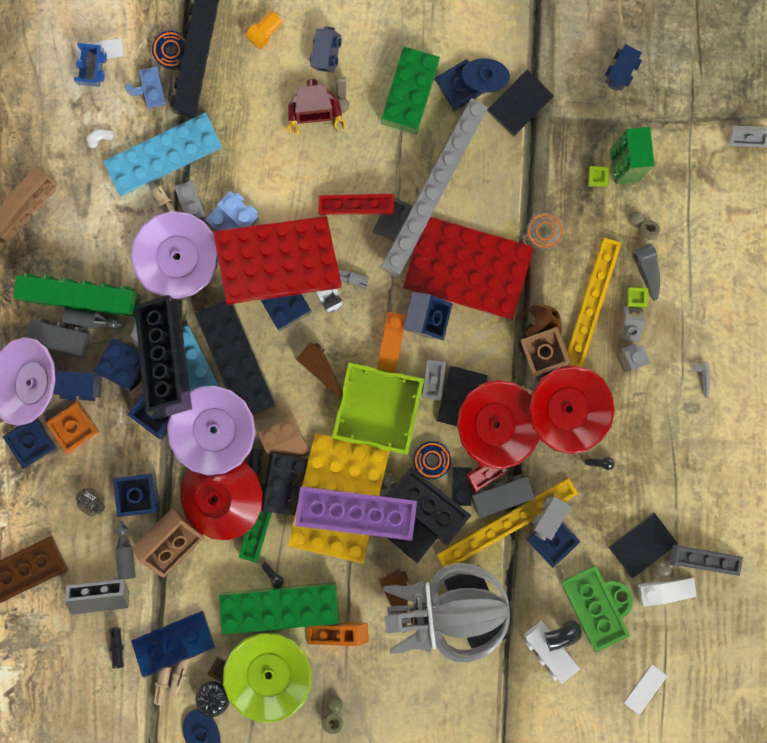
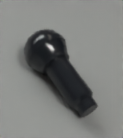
(606, 463)
(276, 580)

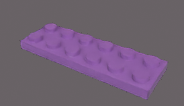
(356, 513)

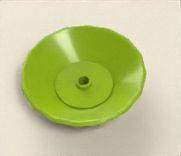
(264, 697)

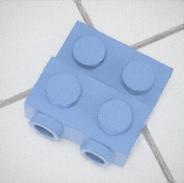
(232, 213)

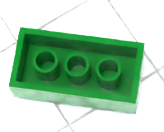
(410, 90)
(632, 155)

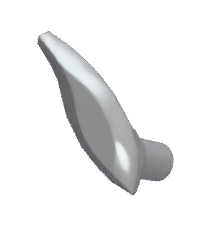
(705, 369)

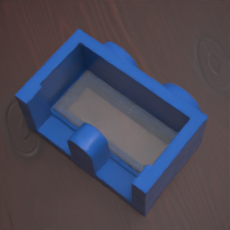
(90, 65)

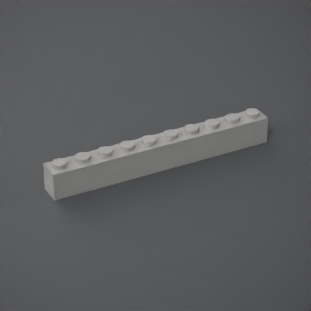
(433, 188)

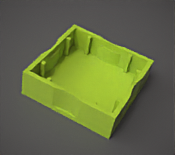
(378, 408)

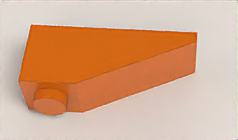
(391, 342)
(339, 634)

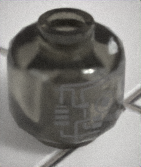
(90, 502)

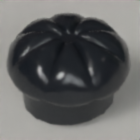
(212, 699)

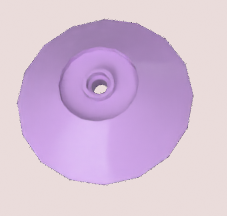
(155, 251)
(25, 381)
(201, 448)

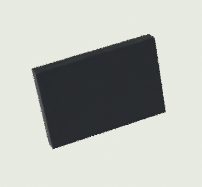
(520, 103)
(643, 545)

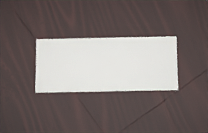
(112, 47)
(645, 689)

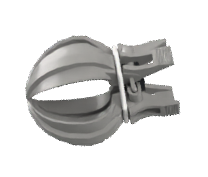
(455, 614)

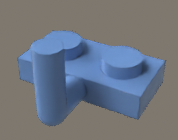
(151, 88)

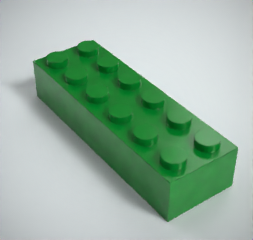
(75, 295)
(279, 608)

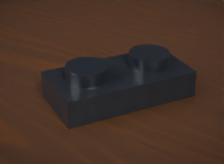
(460, 486)

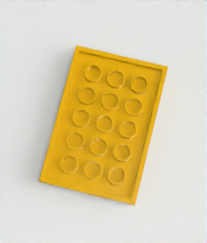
(341, 468)

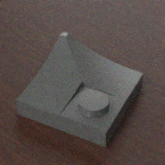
(390, 224)

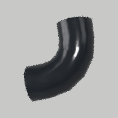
(563, 637)

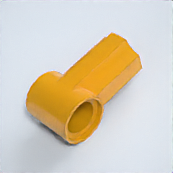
(260, 33)

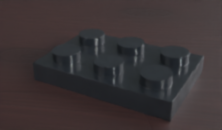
(457, 387)
(283, 483)

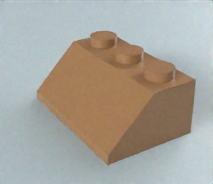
(167, 543)

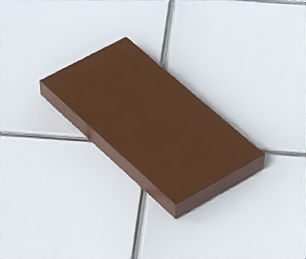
(30, 568)

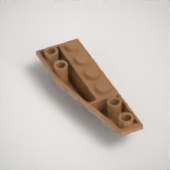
(23, 201)

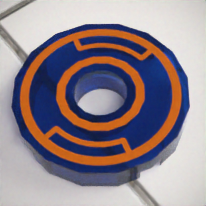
(159, 47)
(420, 460)

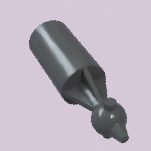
(88, 319)
(124, 554)

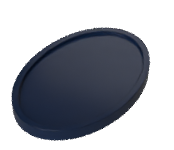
(485, 75)
(200, 728)

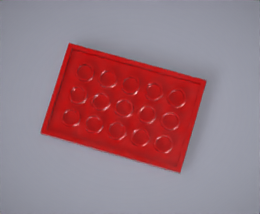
(276, 260)
(469, 268)

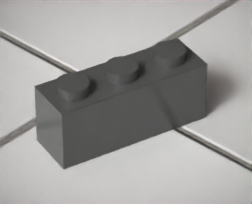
(59, 337)
(502, 495)
(97, 596)

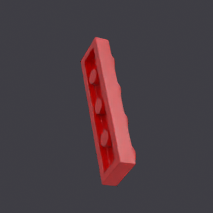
(356, 204)

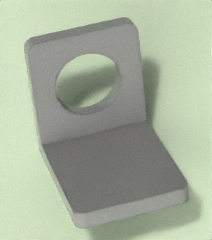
(633, 325)

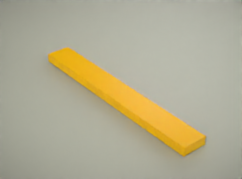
(592, 301)
(504, 525)

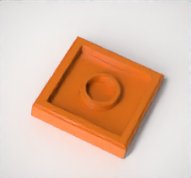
(72, 427)

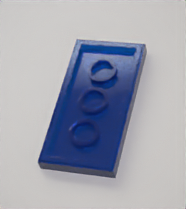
(173, 644)

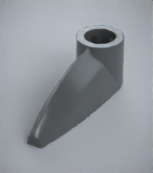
(647, 264)

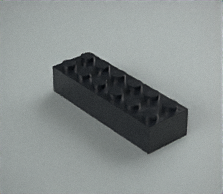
(235, 356)
(162, 357)

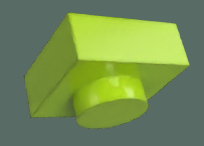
(598, 176)
(637, 297)

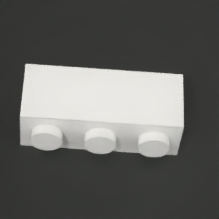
(558, 661)

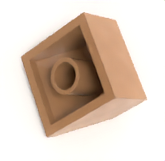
(545, 351)
(284, 439)

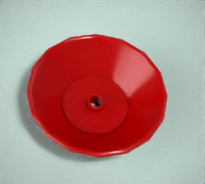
(589, 414)
(514, 435)
(237, 503)

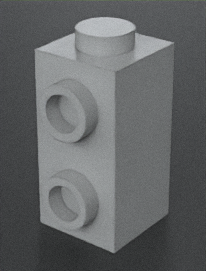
(633, 357)
(550, 518)

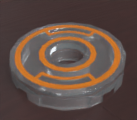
(548, 220)

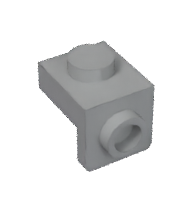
(330, 300)

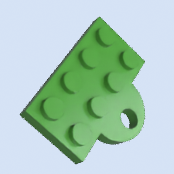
(598, 607)

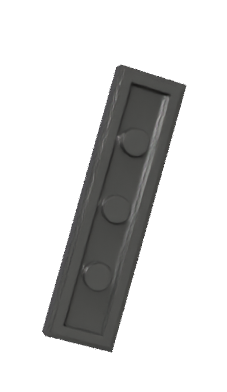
(706, 560)

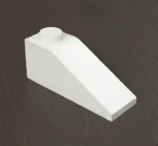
(665, 591)

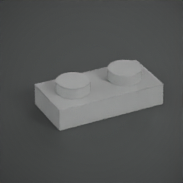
(748, 136)
(189, 199)
(434, 380)

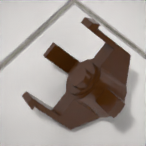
(545, 318)

